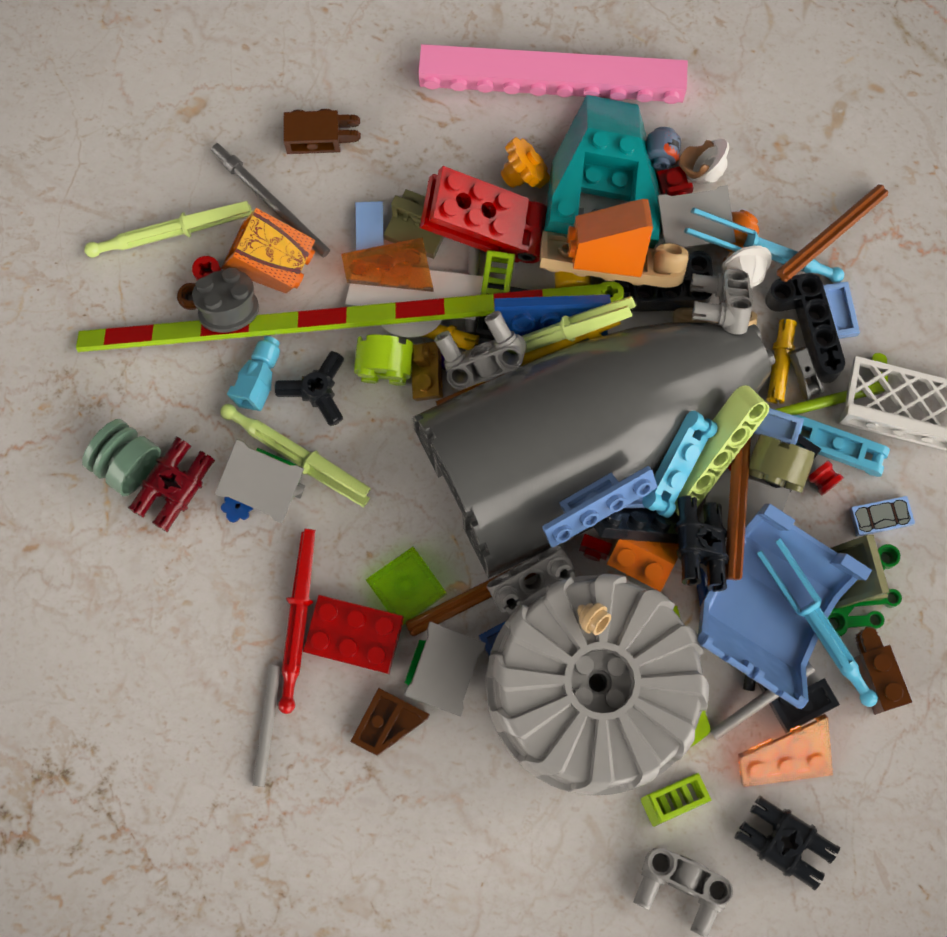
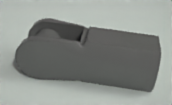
(804, 369)

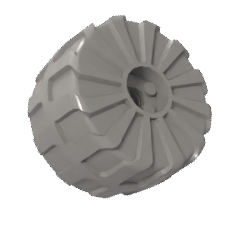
(588, 737)

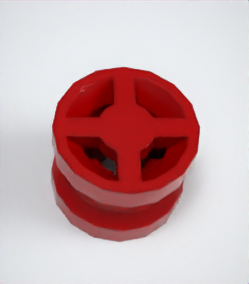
(202, 263)
(825, 478)

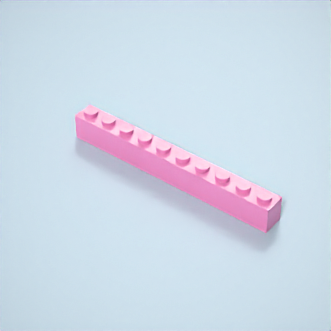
(552, 73)

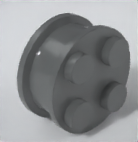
(225, 300)

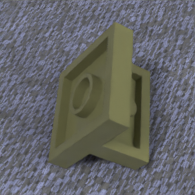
(406, 222)
(875, 587)

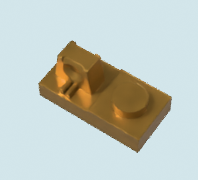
(426, 372)

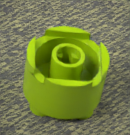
(383, 359)

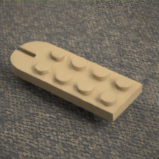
(662, 265)

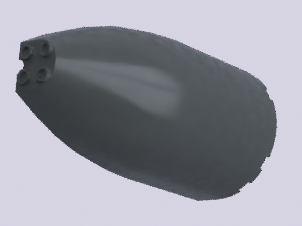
(573, 419)

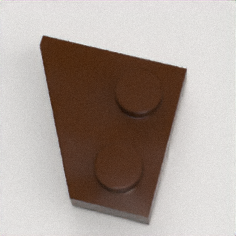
(386, 722)

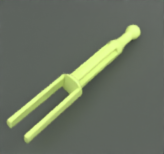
(183, 225)
(579, 324)
(312, 462)

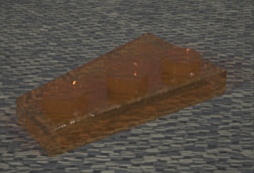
(390, 265)
(792, 757)

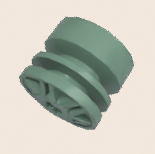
(120, 456)

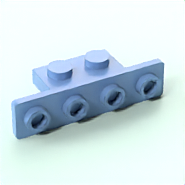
(596, 503)

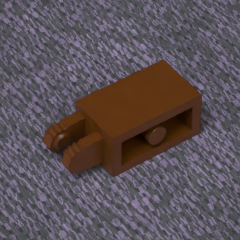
(318, 131)
(880, 671)

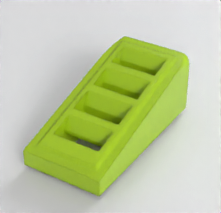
(499, 257)
(652, 807)

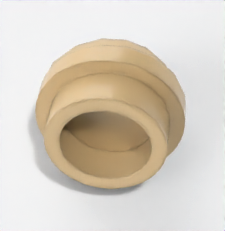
(593, 617)

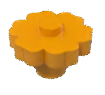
(524, 165)

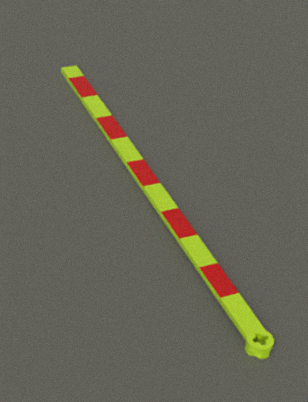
(325, 318)

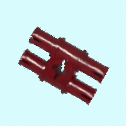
(176, 498)

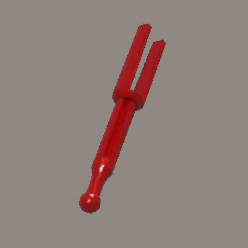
(297, 620)

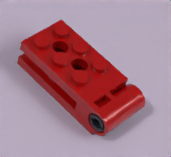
(483, 215)

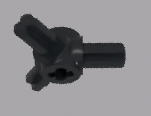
(318, 398)

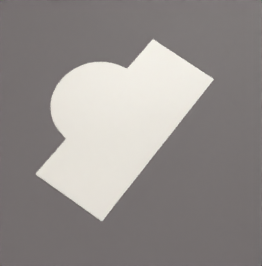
(444, 286)

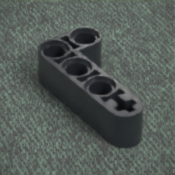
(658, 298)
(811, 327)

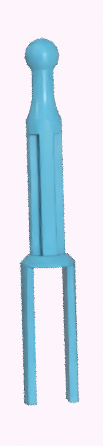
(779, 253)
(822, 627)

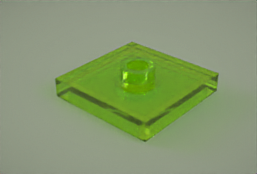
(406, 585)

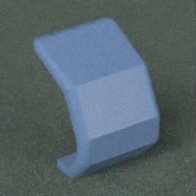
(753, 621)

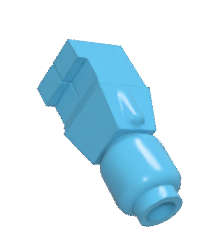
(255, 377)

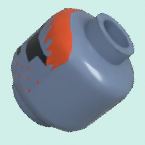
(663, 147)

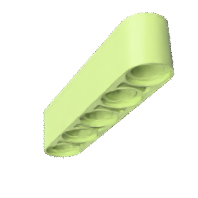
(735, 424)

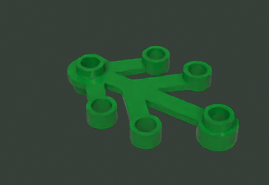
(841, 614)

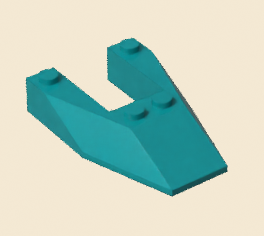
(604, 158)

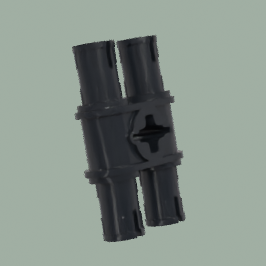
(702, 544)
(802, 837)

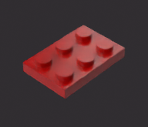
(353, 634)

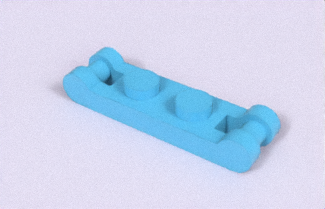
(845, 447)
(679, 463)

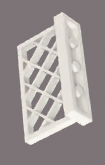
(893, 424)

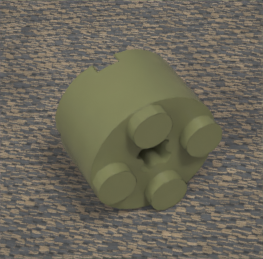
(781, 463)

